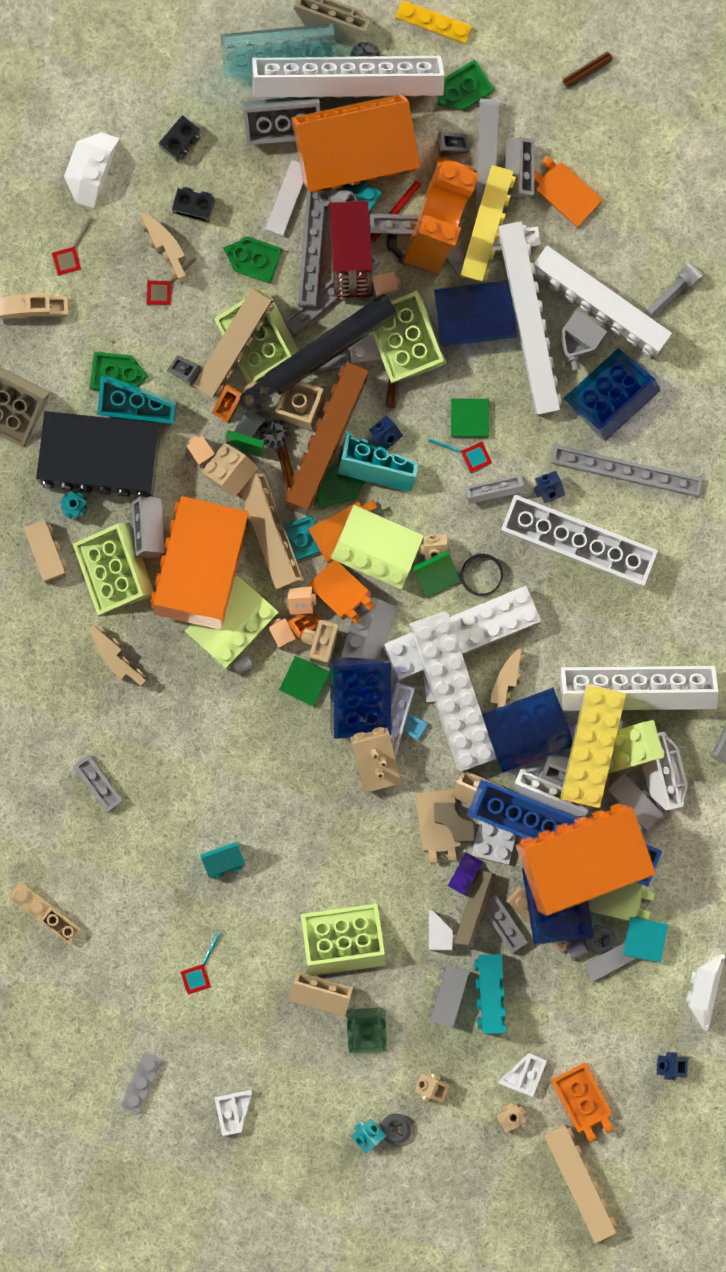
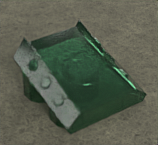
(366, 1030)

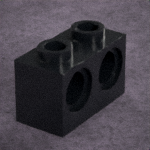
(175, 135)
(191, 209)

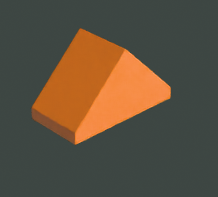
(227, 403)
(303, 621)

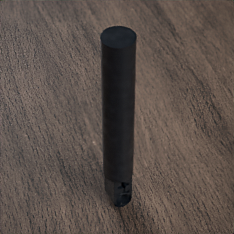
(322, 350)

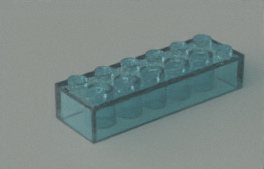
(275, 43)

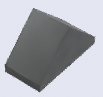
(452, 143)
(185, 370)
(253, 421)

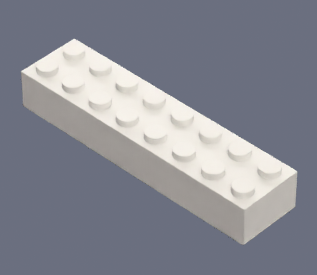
(600, 302)
(578, 541)
(472, 629)
(644, 686)
(452, 691)

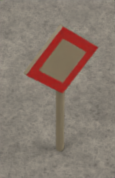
(67, 259)
(160, 291)

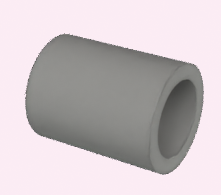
(243, 665)
(577, 950)

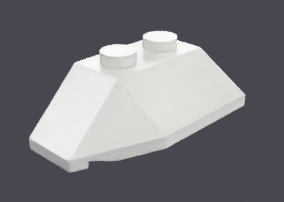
(89, 167)
(666, 776)
(534, 787)
(704, 990)

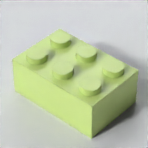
(635, 746)

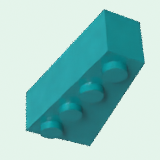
(132, 402)
(375, 464)
(491, 993)

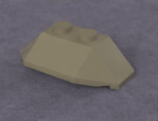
(347, 20)

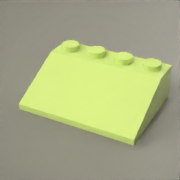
(409, 340)
(270, 346)
(377, 547)
(111, 568)
(244, 621)
(343, 939)

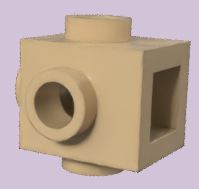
(434, 545)
(427, 1088)
(504, 1115)

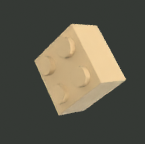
(300, 405)
(229, 470)

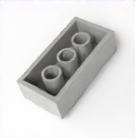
(271, 118)

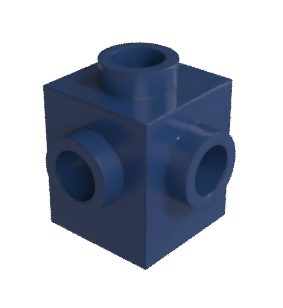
(385, 433)
(549, 487)
(672, 1066)

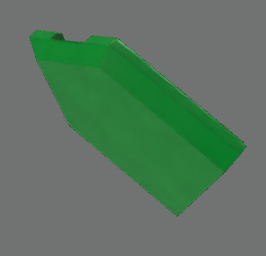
(465, 87)
(254, 258)
(116, 366)
(338, 488)

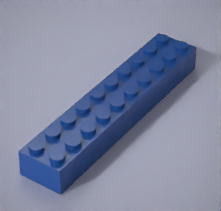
(525, 816)

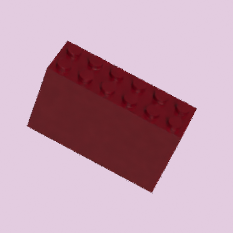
(351, 249)

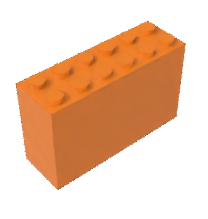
(356, 143)
(200, 562)
(585, 859)

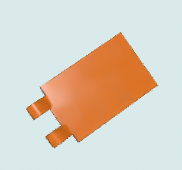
(566, 192)
(328, 531)
(341, 591)
(583, 1100)

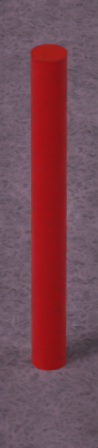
(400, 204)

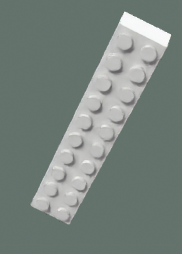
(347, 76)

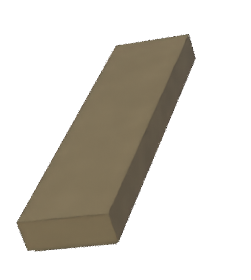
(475, 908)

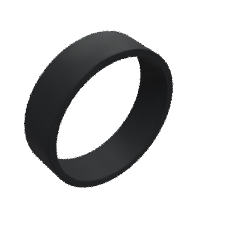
(490, 557)

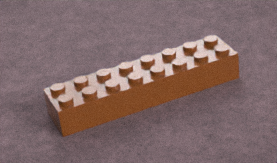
(327, 438)

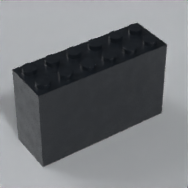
(98, 454)

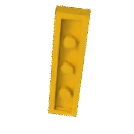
(433, 22)

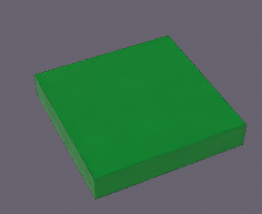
(469, 417)
(245, 443)
(436, 574)
(304, 681)

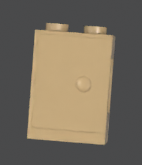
(322, 642)
(375, 759)

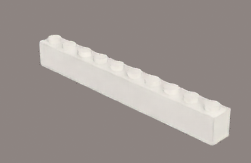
(528, 317)

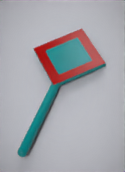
(474, 456)
(196, 978)

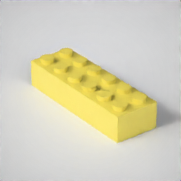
(592, 745)

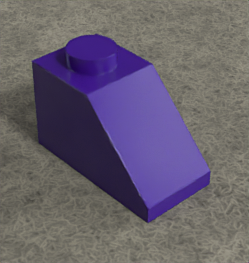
(464, 874)

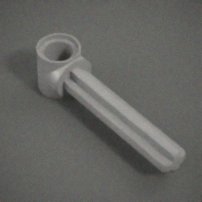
(687, 277)

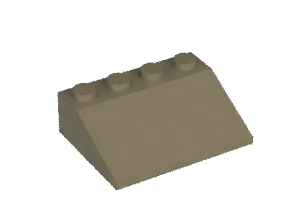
(19, 407)

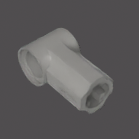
(335, 195)

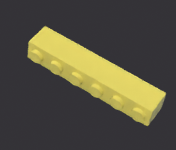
(486, 224)

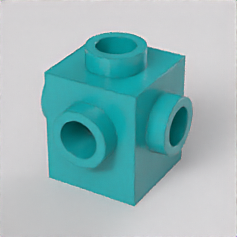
(77, 511)
(367, 1135)

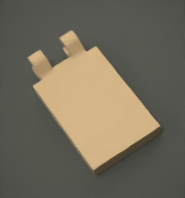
(435, 836)

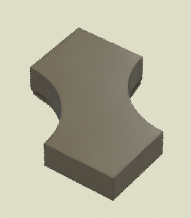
(446, 814)

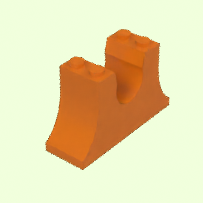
(439, 215)

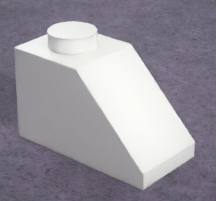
(440, 933)

